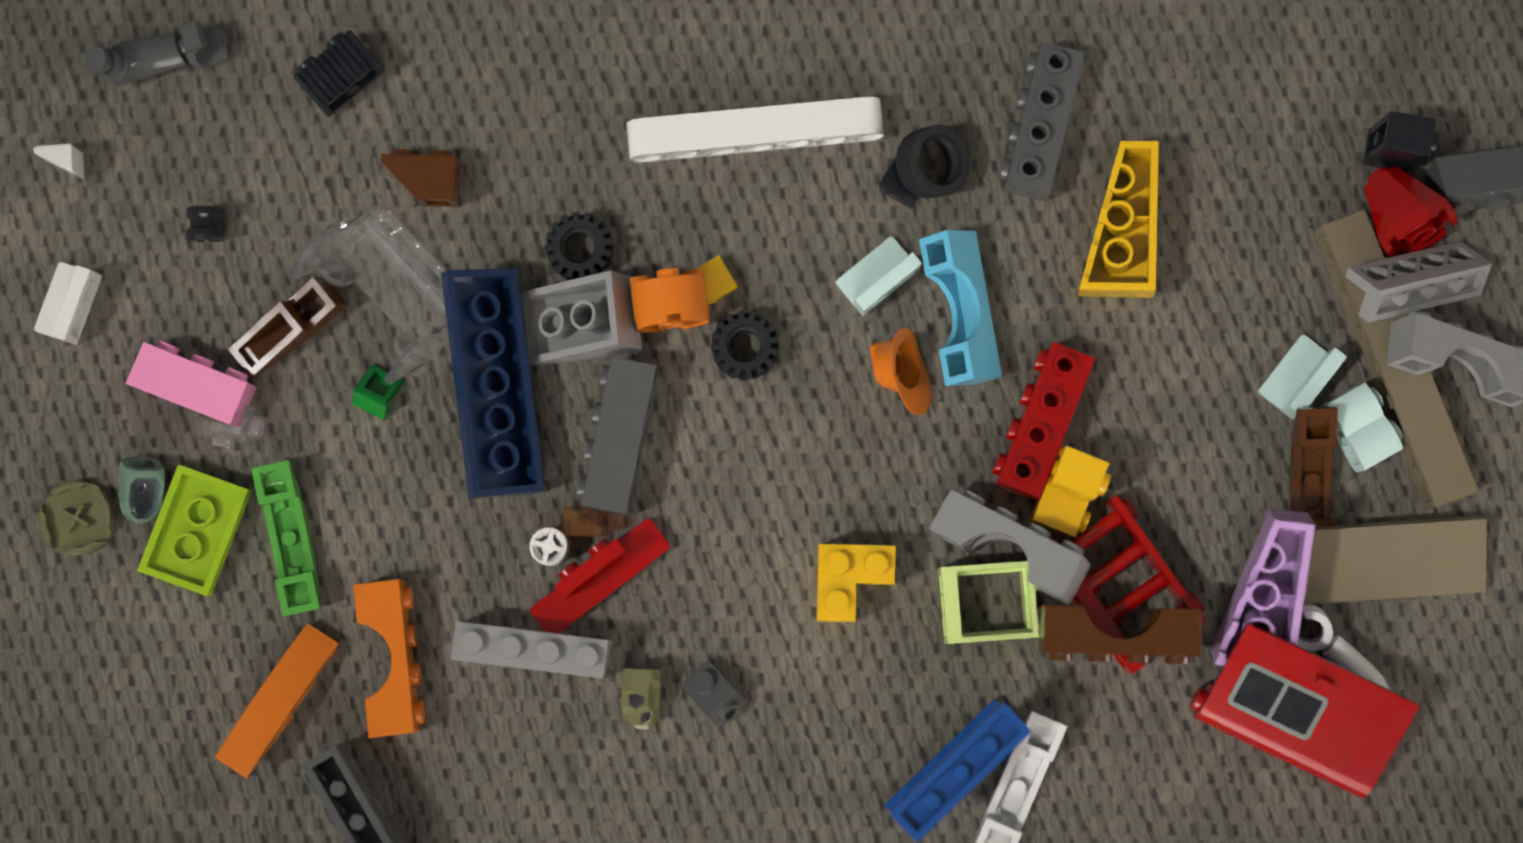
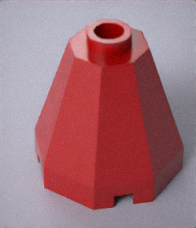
(1406, 211)

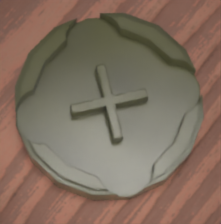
(77, 518)

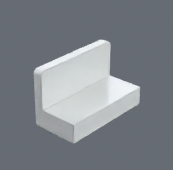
(68, 302)

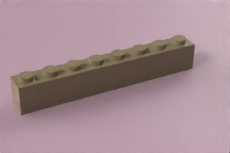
(1412, 401)

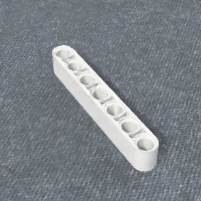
(755, 129)

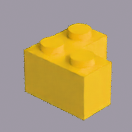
(1069, 489)
(841, 569)

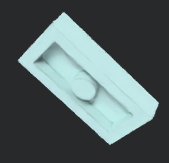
(878, 275)
(1300, 375)

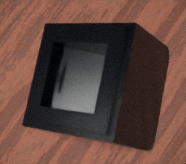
(894, 188)

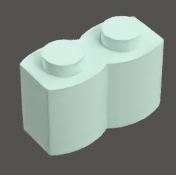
(1363, 429)

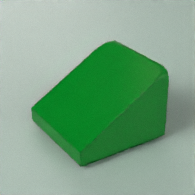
(375, 394)

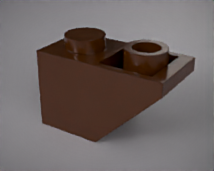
(429, 178)

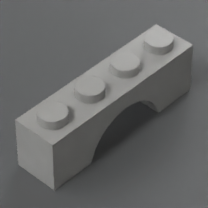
(1425, 343)
(1051, 566)
(531, 649)

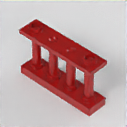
(1108, 617)

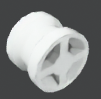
(543, 545)

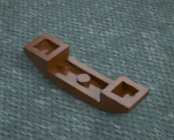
(1312, 463)

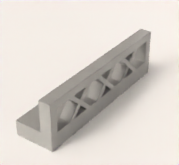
(1423, 285)

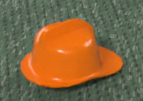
(902, 370)

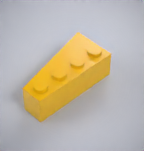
(1126, 233)

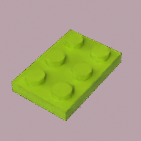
(194, 530)

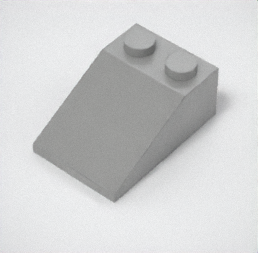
(580, 319)

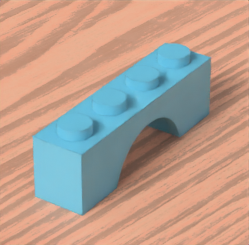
(956, 266)

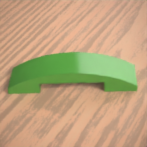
(289, 537)

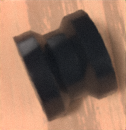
(205, 224)

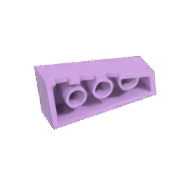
(1271, 584)

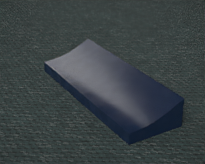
(492, 383)

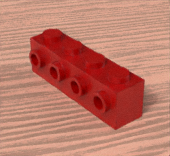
(1044, 420)

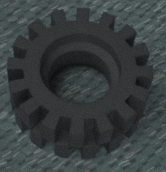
(568, 228)
(749, 323)

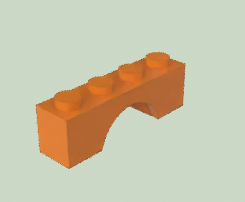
(386, 610)

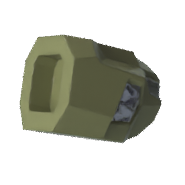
(641, 696)

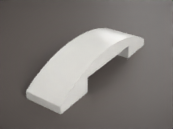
(1020, 781)

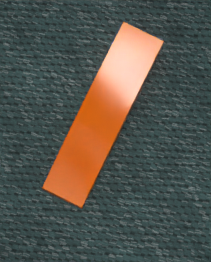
(277, 701)

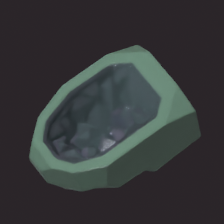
(141, 488)

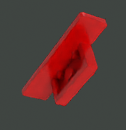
(599, 576)

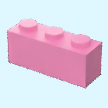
(191, 382)

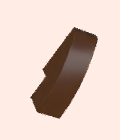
(288, 326)

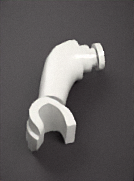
(1336, 648)

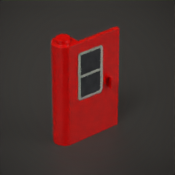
(1324, 725)

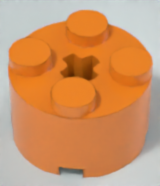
(669, 300)

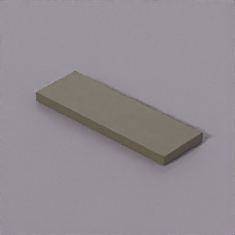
(1397, 560)

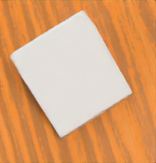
(63, 156)

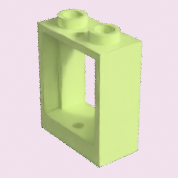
(951, 608)

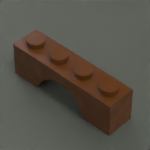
(1168, 634)

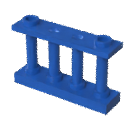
(957, 769)

